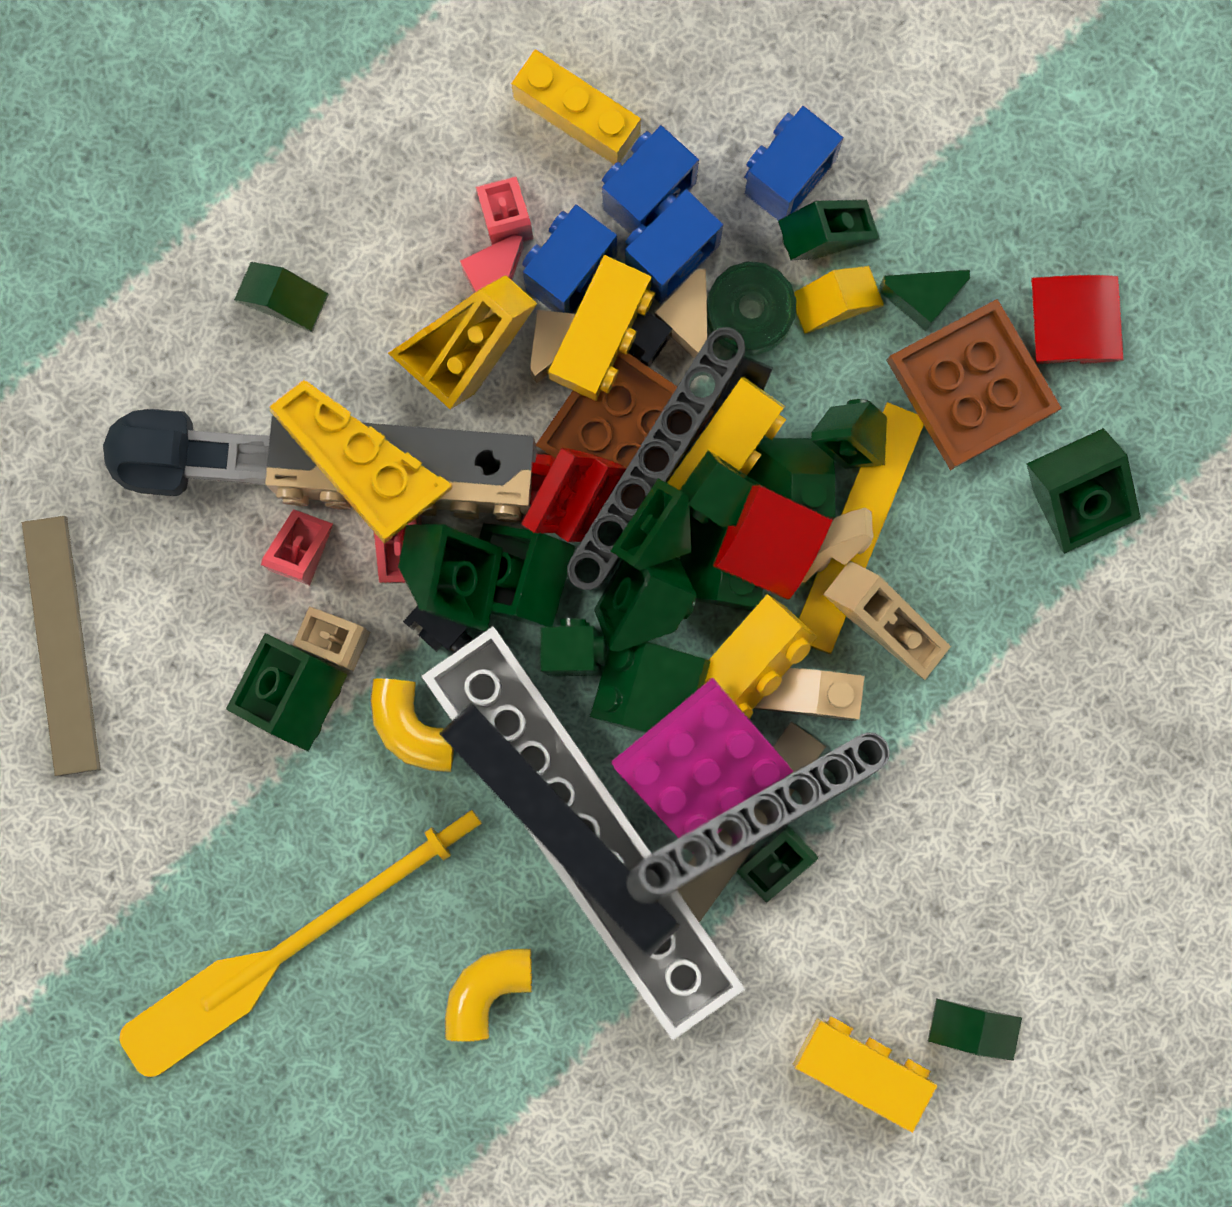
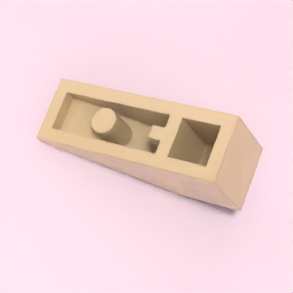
(887, 618)
(817, 694)

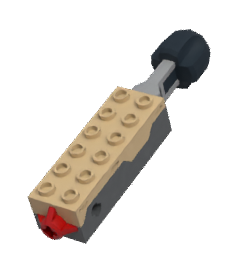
(160, 452)

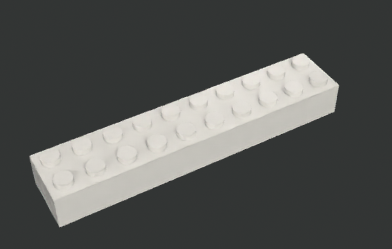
(687, 973)

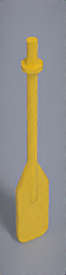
(235, 984)

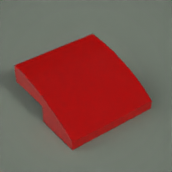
(1077, 319)
(573, 494)
(772, 542)

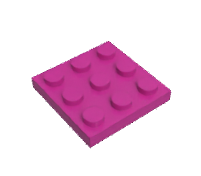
(700, 761)

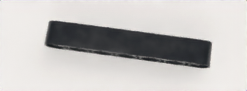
(557, 828)

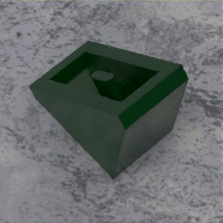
(281, 295)
(924, 295)
(657, 529)
(777, 863)
(974, 1030)

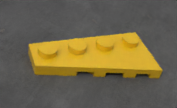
(368, 471)

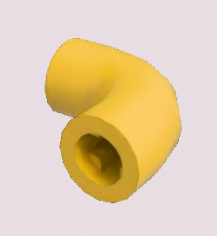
(402, 730)
(478, 988)

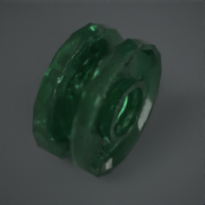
(757, 283)

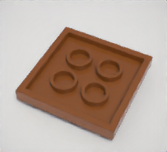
(973, 384)
(618, 421)

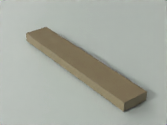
(61, 646)
(798, 751)

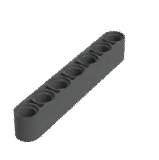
(659, 438)
(742, 824)

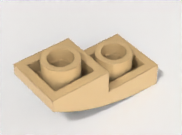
(845, 538)

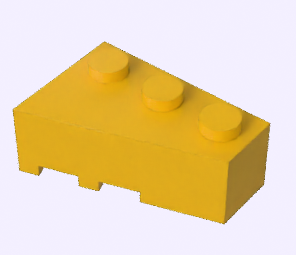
(466, 342)

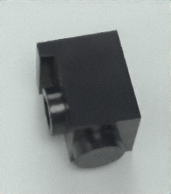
(650, 338)
(439, 631)

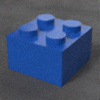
(792, 164)
(647, 178)
(673, 243)
(568, 260)

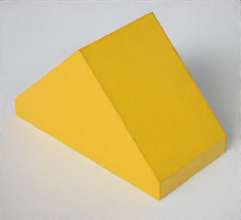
(836, 298)

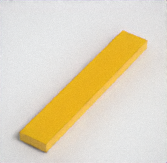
(874, 490)

